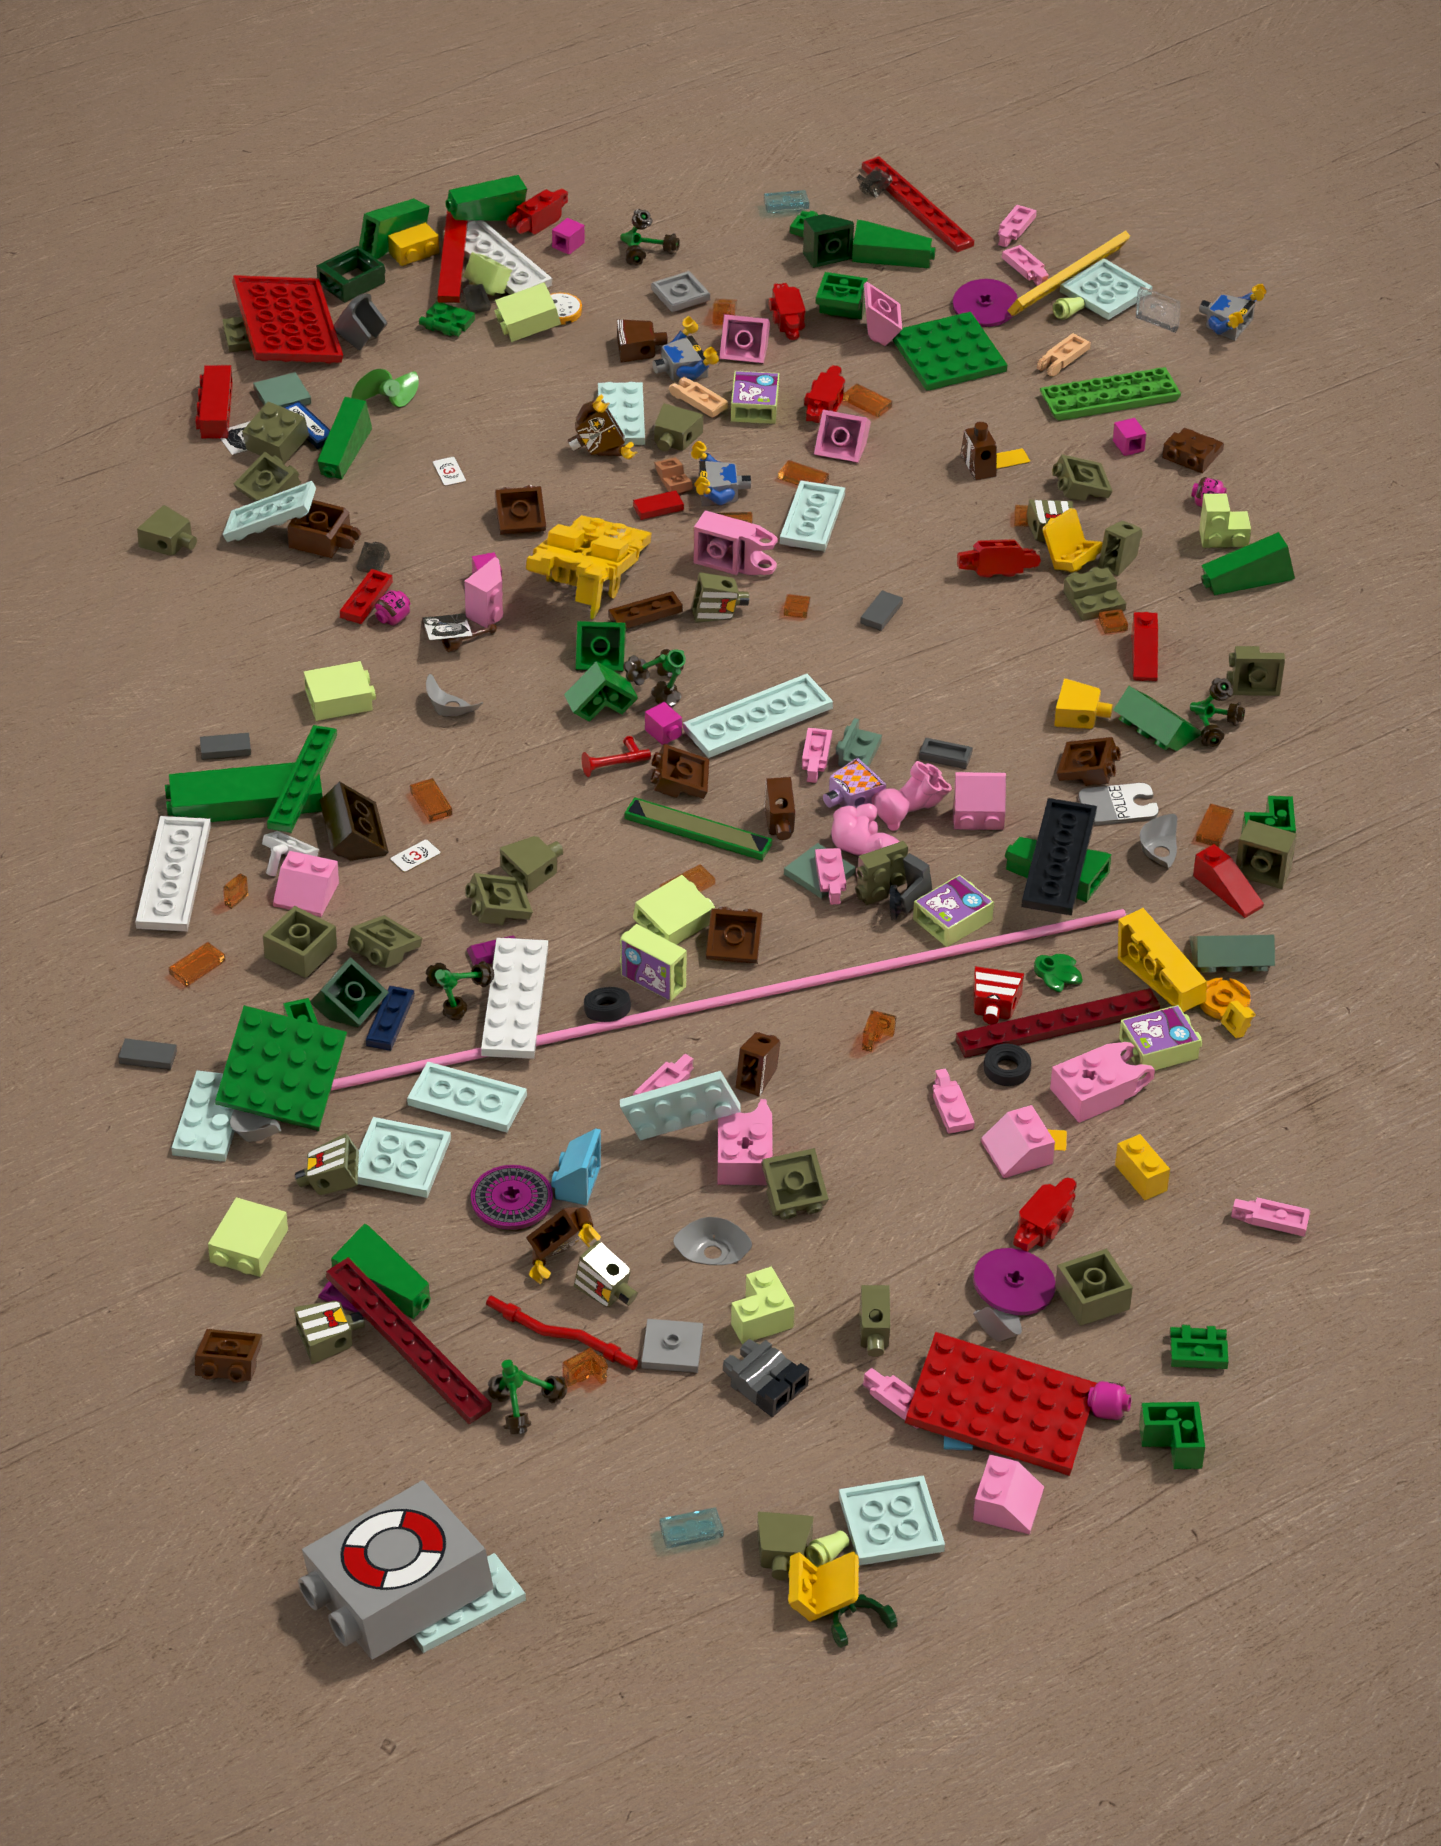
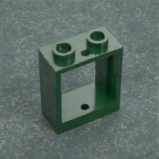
(331, 273)

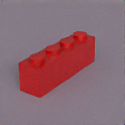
(214, 401)

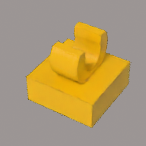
(1237, 1019)

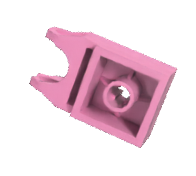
(732, 545)
(1098, 1080)
(743, 1144)

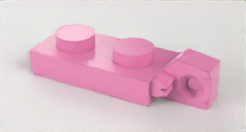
(1015, 224)
(1026, 264)
(816, 752)
(830, 873)
(668, 1074)
(951, 1103)
(1272, 1215)
(889, 1392)

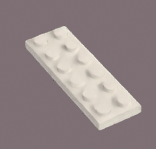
(486, 241)
(173, 873)
(515, 998)

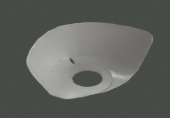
(440, 699)
(1160, 833)
(248, 1126)
(699, 1234)
(998, 1324)

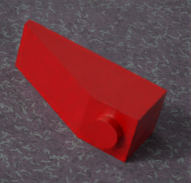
(1145, 646)
(1224, 878)

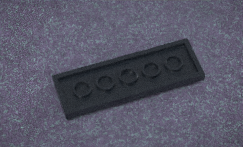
(1059, 856)

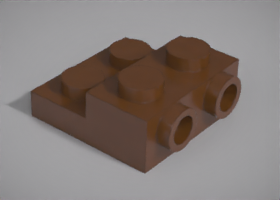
(1192, 449)
(520, 510)
(1089, 760)
(679, 772)
(734, 935)
(227, 1355)

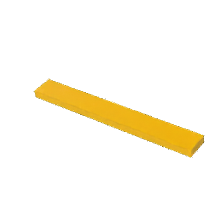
(1054, 282)

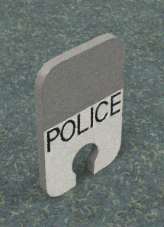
(1117, 805)

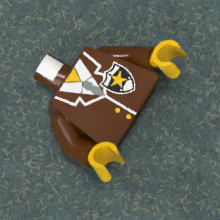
(599, 431)
(559, 1235)

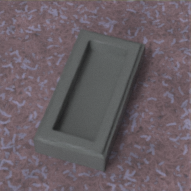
(881, 610)
(225, 746)
(945, 753)
(147, 1054)

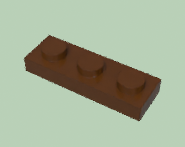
(646, 610)

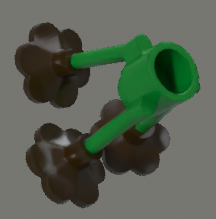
(668, 664)

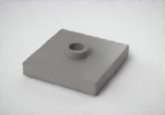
(680, 291)
(672, 1345)

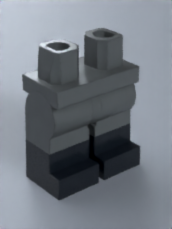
(766, 1376)

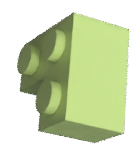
(1220, 526)
(764, 1309)

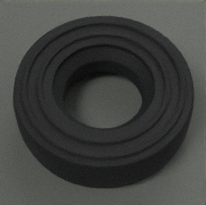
(597, 1012)
(1007, 1052)

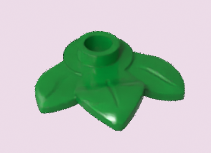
(1057, 970)

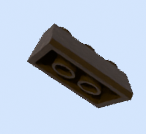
(353, 824)

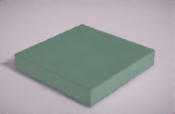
(282, 390)
(804, 871)

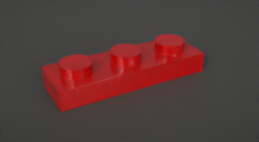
(365, 596)

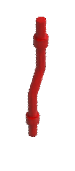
(610, 1351)

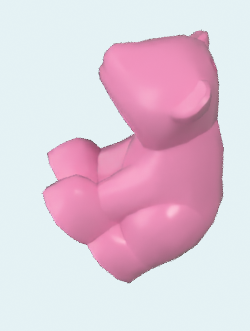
(921, 791)
(857, 831)

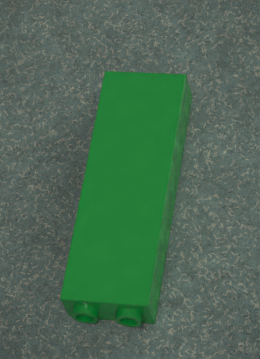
(233, 792)

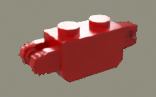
(538, 211)
(787, 310)
(825, 394)
(998, 557)
(1045, 1214)

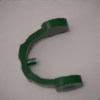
(885, 1612)

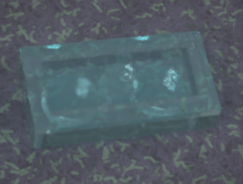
(786, 201)
(691, 1527)

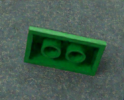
(1155, 720)

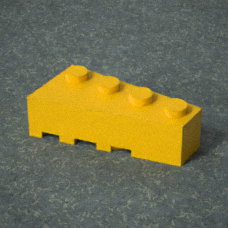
(1158, 961)

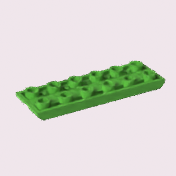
(1110, 393)

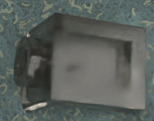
(875, 182)
(475, 298)
(372, 557)

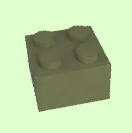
(275, 432)
(1266, 854)
(300, 941)
(1093, 1287)

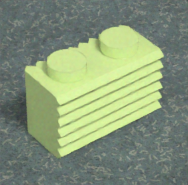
(487, 272)

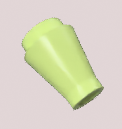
(1066, 307)
(826, 1548)

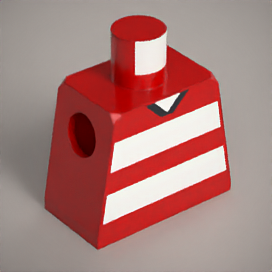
(996, 993)

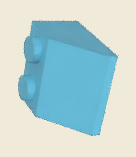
(578, 1168)

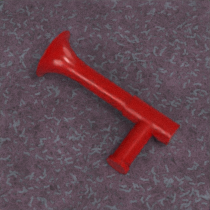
(634, 755)

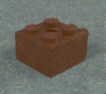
(322, 530)

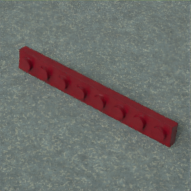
(1057, 1022)
(409, 1341)

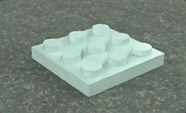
(1104, 288)
(401, 1156)
(891, 1520)

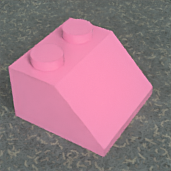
(882, 315)
(744, 339)
(842, 436)
(484, 594)
(979, 801)
(306, 883)
(1019, 1142)
(1007, 1495)

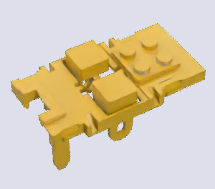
(588, 556)

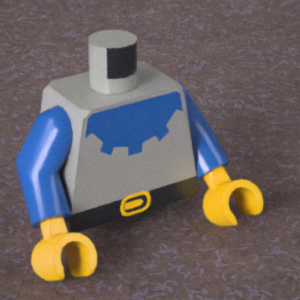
(1232, 314)
(684, 356)
(717, 479)

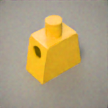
(1080, 706)

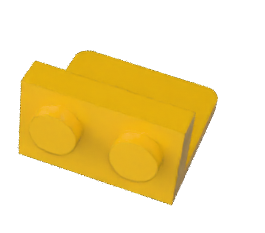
(1067, 542)
(823, 1588)

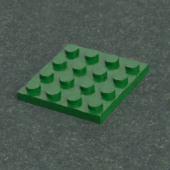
(949, 351)
(281, 1068)

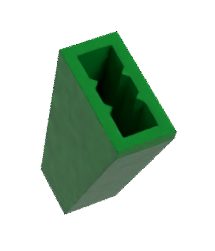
(487, 200)
(387, 221)
(891, 246)
(345, 438)
(1250, 567)
(1094, 872)
(386, 1270)

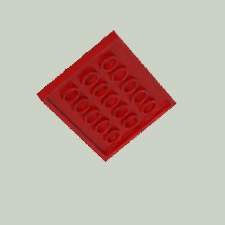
(287, 319)
(1001, 1403)

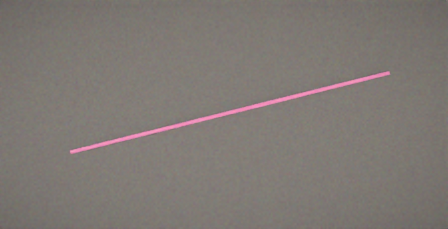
(746, 995)

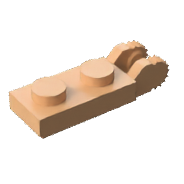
(1063, 354)
(699, 397)

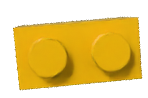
(413, 244)
(1142, 1167)

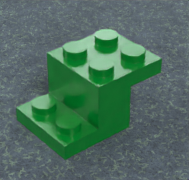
(841, 295)

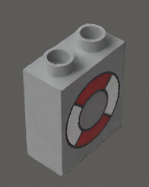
(395, 1570)

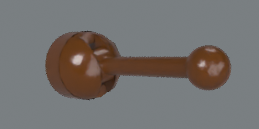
(452, 644)

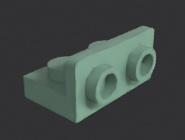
(857, 744)

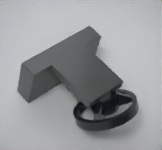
(918, 884)

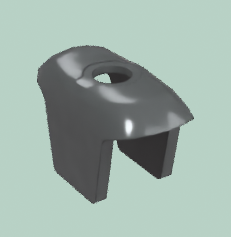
(360, 321)

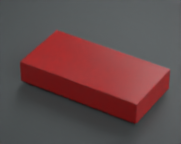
(658, 505)

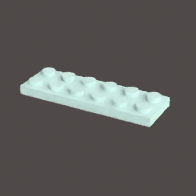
(757, 715)

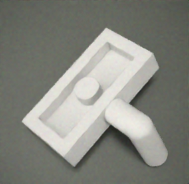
(282, 844)

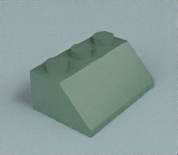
(1233, 952)

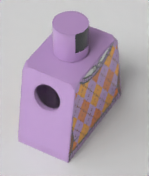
(853, 785)

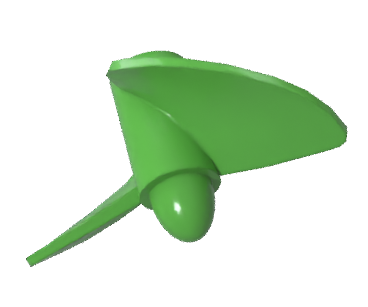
(381, 382)

